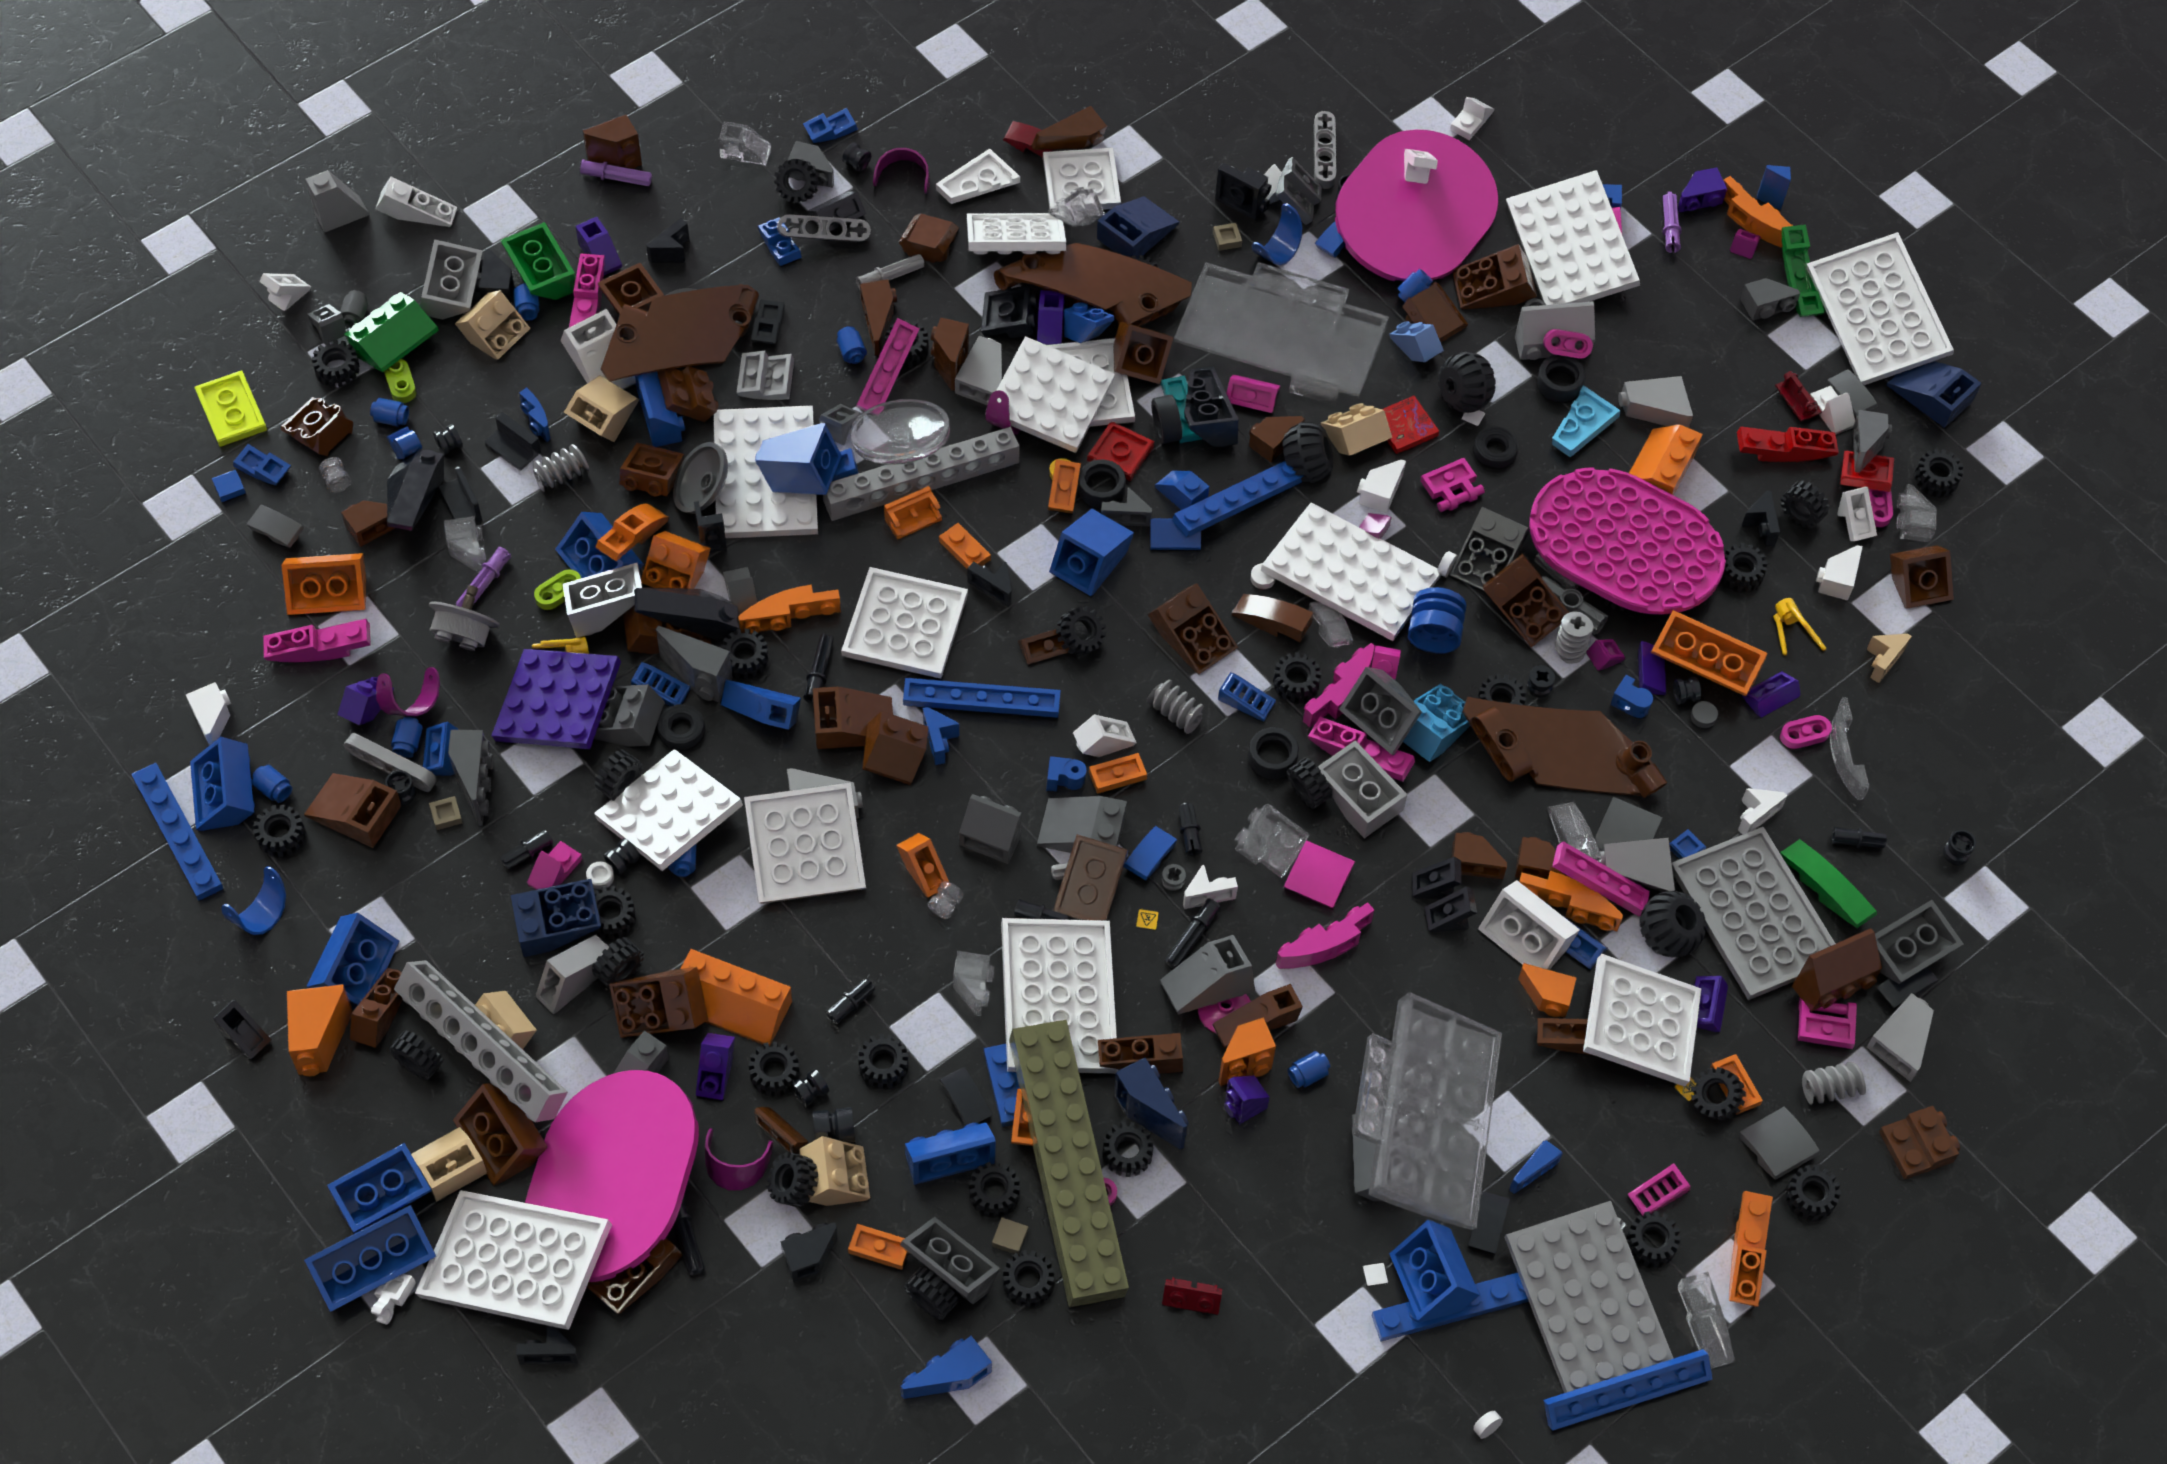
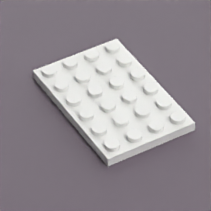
(1573, 241)
(1879, 309)
(746, 498)
(1350, 570)
(1059, 974)
(514, 1259)

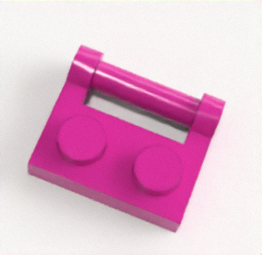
(1828, 1029)

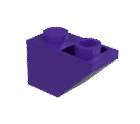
(1703, 190)
(596, 240)
(1050, 317)
(360, 702)
(714, 1065)
(1245, 1098)

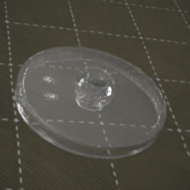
(900, 431)

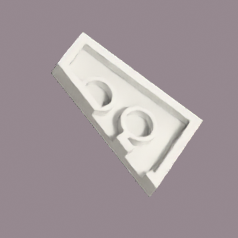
(977, 177)

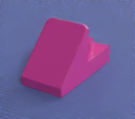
(554, 867)

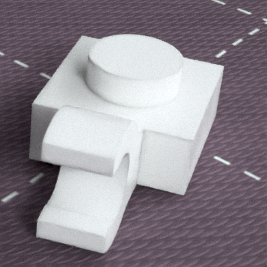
(390, 1294)

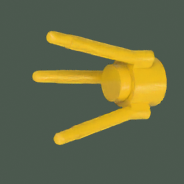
(1789, 613)
(574, 645)

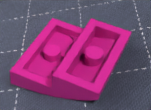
(1319, 874)

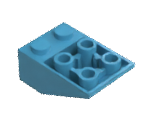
(1438, 723)

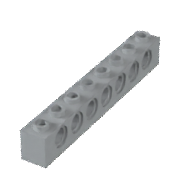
(940, 469)
(480, 1041)

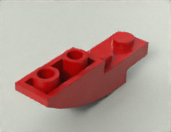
(1787, 446)

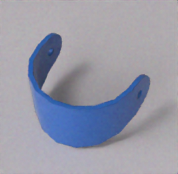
(1285, 240)
(264, 910)

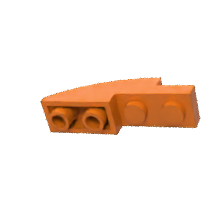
(1757, 219)
(631, 528)
(778, 609)
(1581, 902)
(1749, 1249)

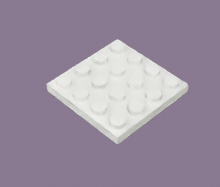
(1015, 233)
(1053, 393)
(1118, 402)
(905, 622)
(668, 809)
(804, 843)
(1642, 1020)

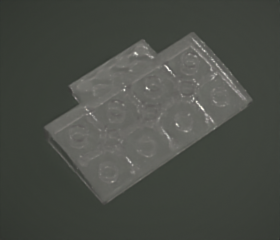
(1283, 324)
(1429, 1110)

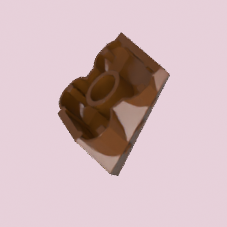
(929, 237)
(1435, 308)
(318, 425)

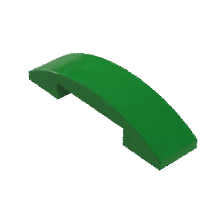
(1796, 257)

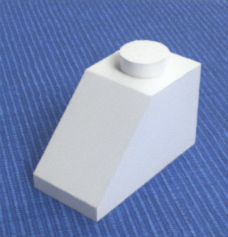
(1381, 486)
(1839, 573)
(210, 710)
(1103, 736)

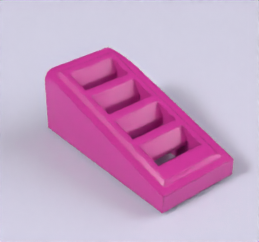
(1671, 1171)

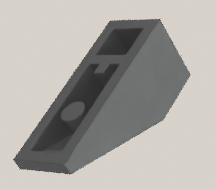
(1869, 436)
(645, 1054)

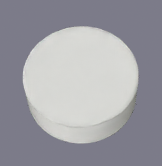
(1447, 564)
(1261, 579)
(601, 875)
(1487, 1424)

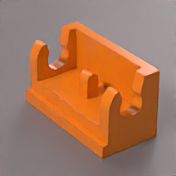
(912, 512)

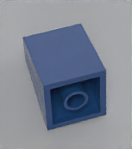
(800, 461)
(1090, 551)

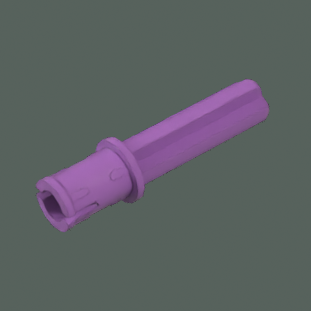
(616, 173)
(1672, 229)
(489, 571)

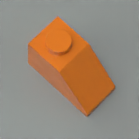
(922, 863)
(1548, 989)

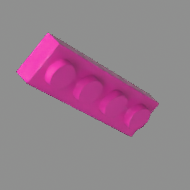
(888, 365)
(1600, 878)

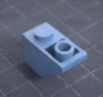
(1417, 340)

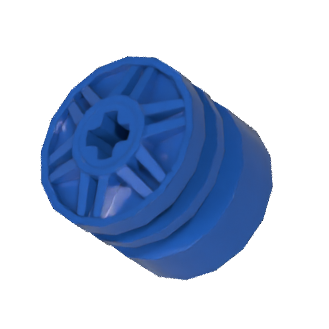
(1437, 620)

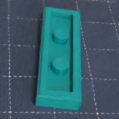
(1178, 388)

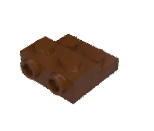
(688, 392)
(650, 469)
(1920, 1142)

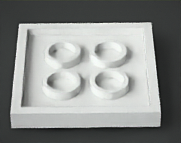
(1084, 169)

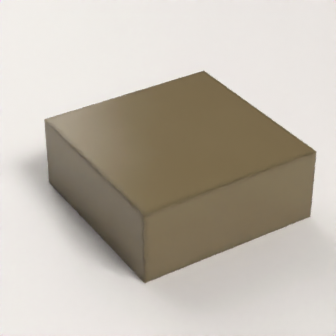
(1227, 236)
(445, 813)
(1010, 1236)

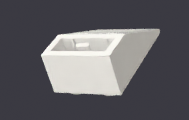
(588, 345)

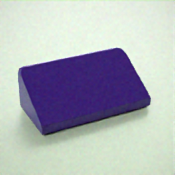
(1651, 670)
(1772, 693)
(1712, 1002)

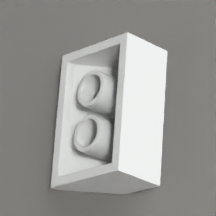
(1528, 927)

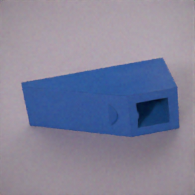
(761, 704)
(954, 1371)

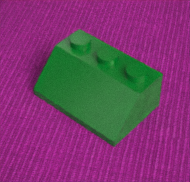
(540, 262)
(391, 332)

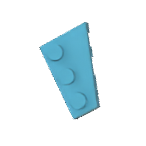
(1584, 422)

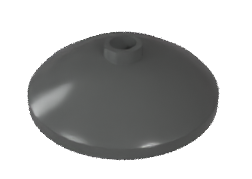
(700, 477)

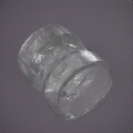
(334, 474)
(947, 897)

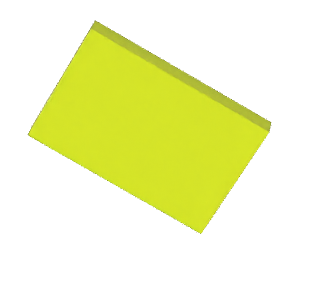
(230, 408)

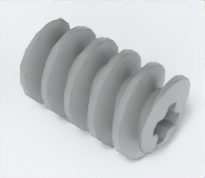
(559, 466)
(1573, 637)
(1175, 706)
(1833, 1080)

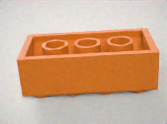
(1709, 653)
(740, 999)

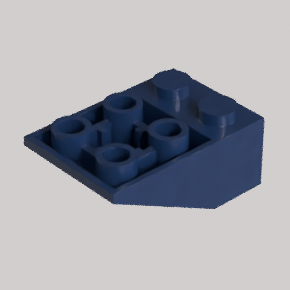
(1134, 227)
(1937, 390)
(555, 916)
(1150, 1103)

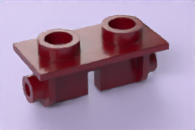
(1798, 397)
(1180, 1294)

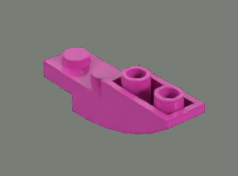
(586, 289)
(310, 644)
(1335, 693)
(1335, 736)
(1321, 945)

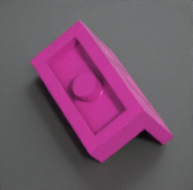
(1252, 393)

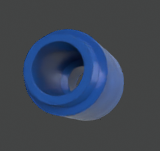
(1414, 284)
(526, 303)
(851, 345)
(389, 412)
(406, 737)
(271, 783)
(685, 863)
(1309, 1069)

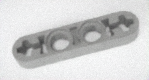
(1322, 149)
(823, 228)
(389, 761)

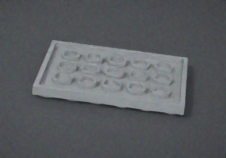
(1753, 910)
(1588, 1297)

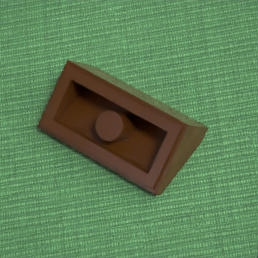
(1041, 646)
(779, 1129)

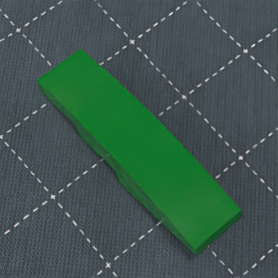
(1829, 883)

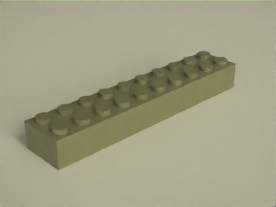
(1068, 1164)

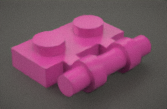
(1449, 478)

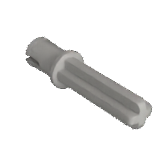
(892, 271)

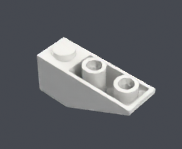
(414, 205)

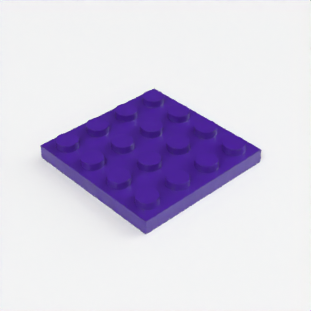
(556, 699)

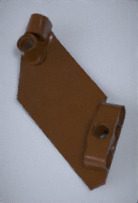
(1101, 279)
(679, 331)
(1563, 748)

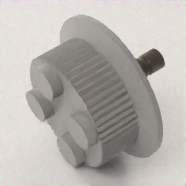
(461, 623)

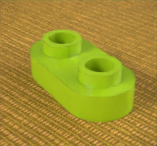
(399, 378)
(554, 589)

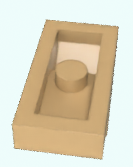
(1888, 650)

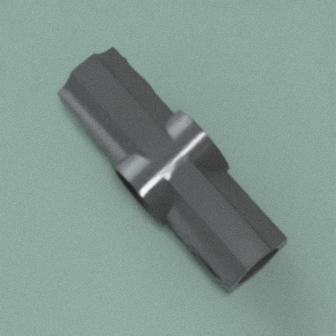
(1575, 598)

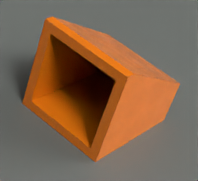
(316, 1026)

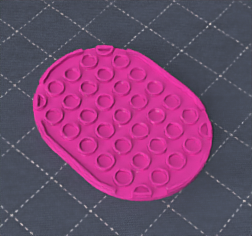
(1413, 225)
(1627, 541)
(621, 1157)

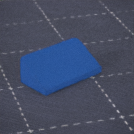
(1774, 185)
(1168, 536)
(436, 749)
(1585, 948)

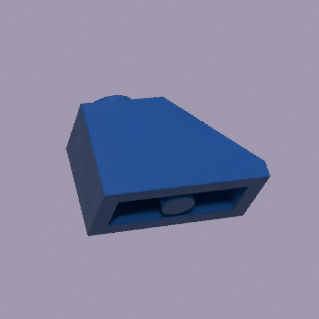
(1183, 488)

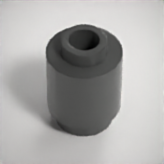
(354, 308)

